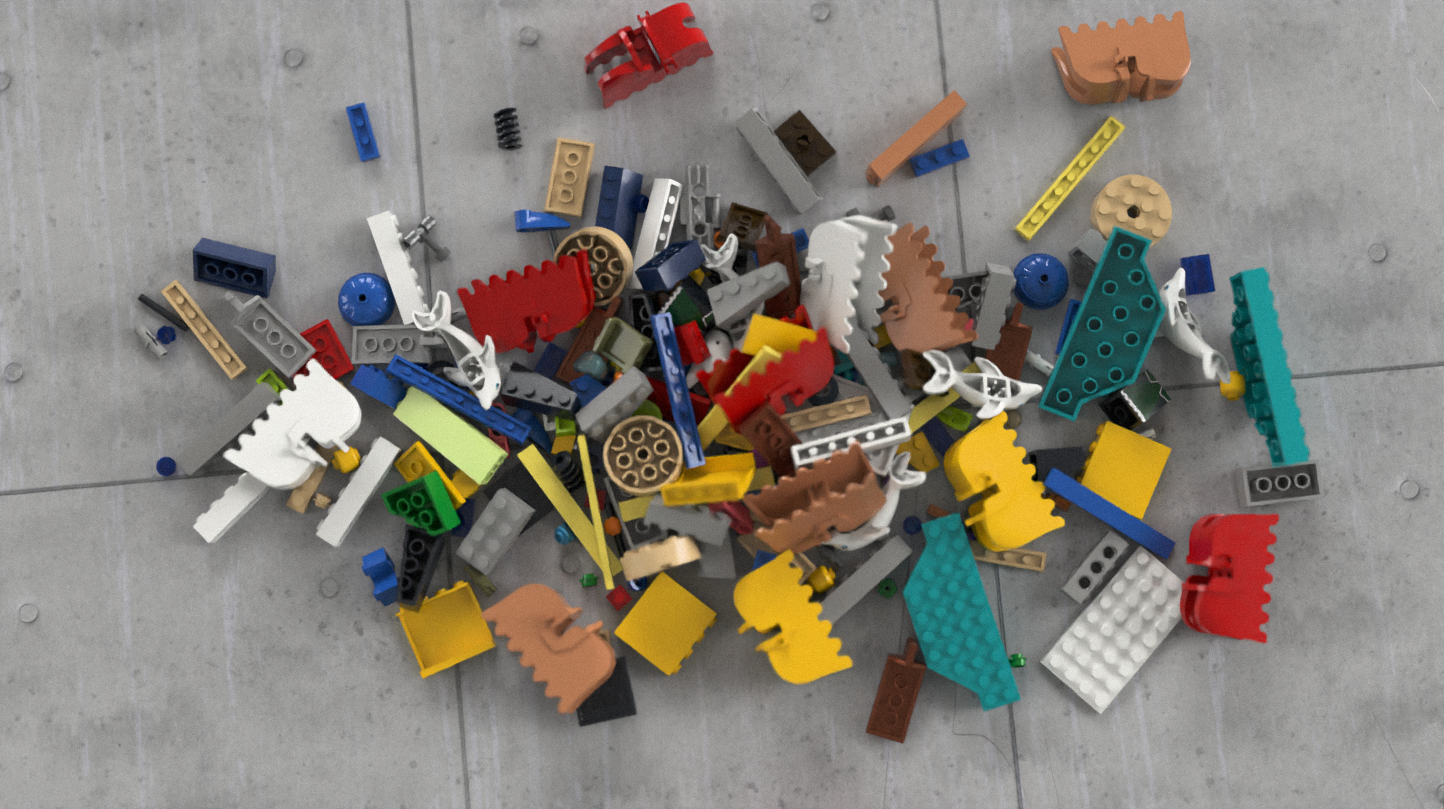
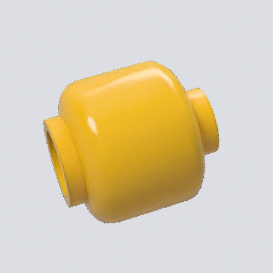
(1236, 387)
(347, 460)
(821, 579)

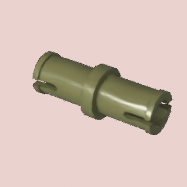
(480, 580)

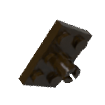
(804, 143)
(745, 224)
(917, 371)

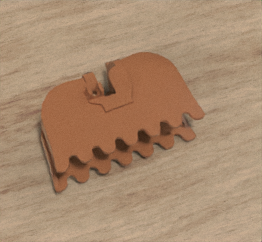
(1124, 60)
(925, 308)
(805, 506)
(569, 662)

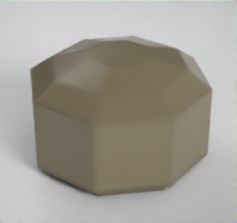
(1014, 419)

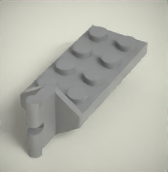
(271, 334)
(380, 343)

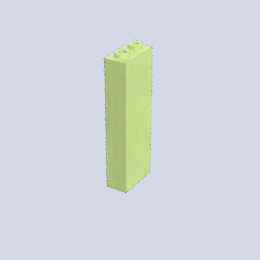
(451, 435)

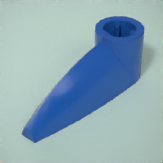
(530, 221)
(538, 432)

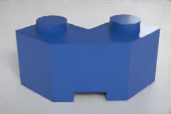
(380, 569)

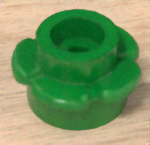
(588, 580)
(882, 588)
(1017, 661)

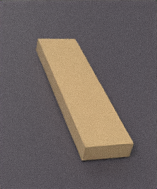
(1013, 557)

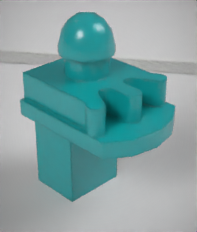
(844, 368)

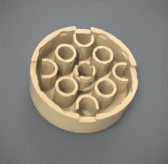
(1135, 194)
(610, 258)
(641, 435)
(659, 556)

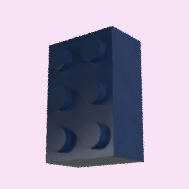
(670, 266)

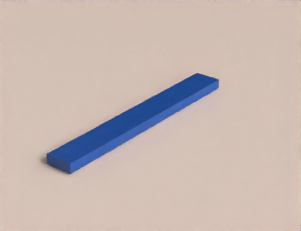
(677, 390)
(458, 399)
(1109, 513)

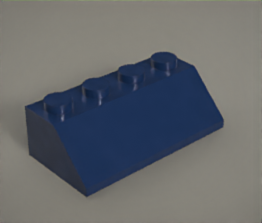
(616, 202)
(233, 267)

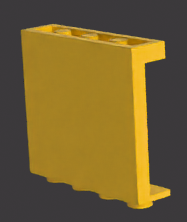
(1123, 467)
(719, 480)
(666, 624)
(447, 629)

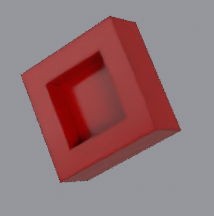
(601, 499)
(619, 597)

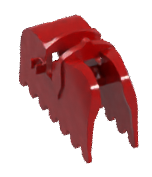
(672, 41)
(537, 301)
(795, 377)
(1232, 592)

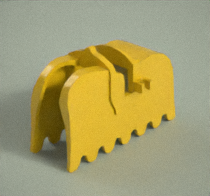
(1011, 502)
(775, 599)

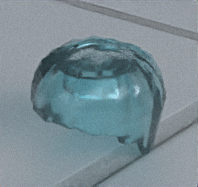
(591, 364)

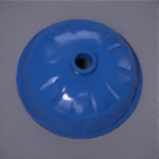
(1032, 290)
(378, 303)

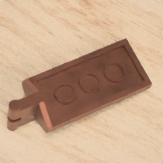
(780, 249)
(585, 339)
(1013, 346)
(771, 439)
(896, 694)

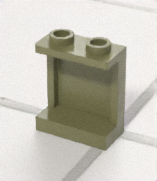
(622, 344)

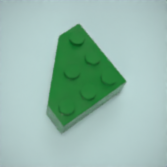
(423, 504)

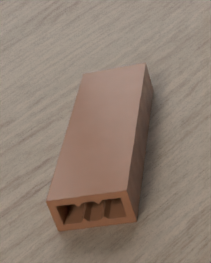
(915, 139)

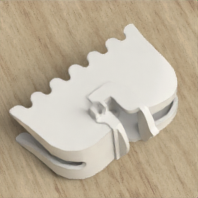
(850, 267)
(316, 411)

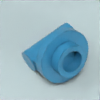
(564, 534)

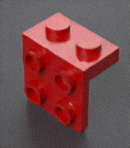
(691, 344)

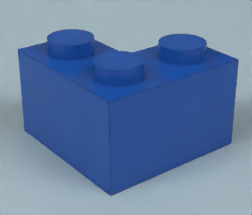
(376, 384)

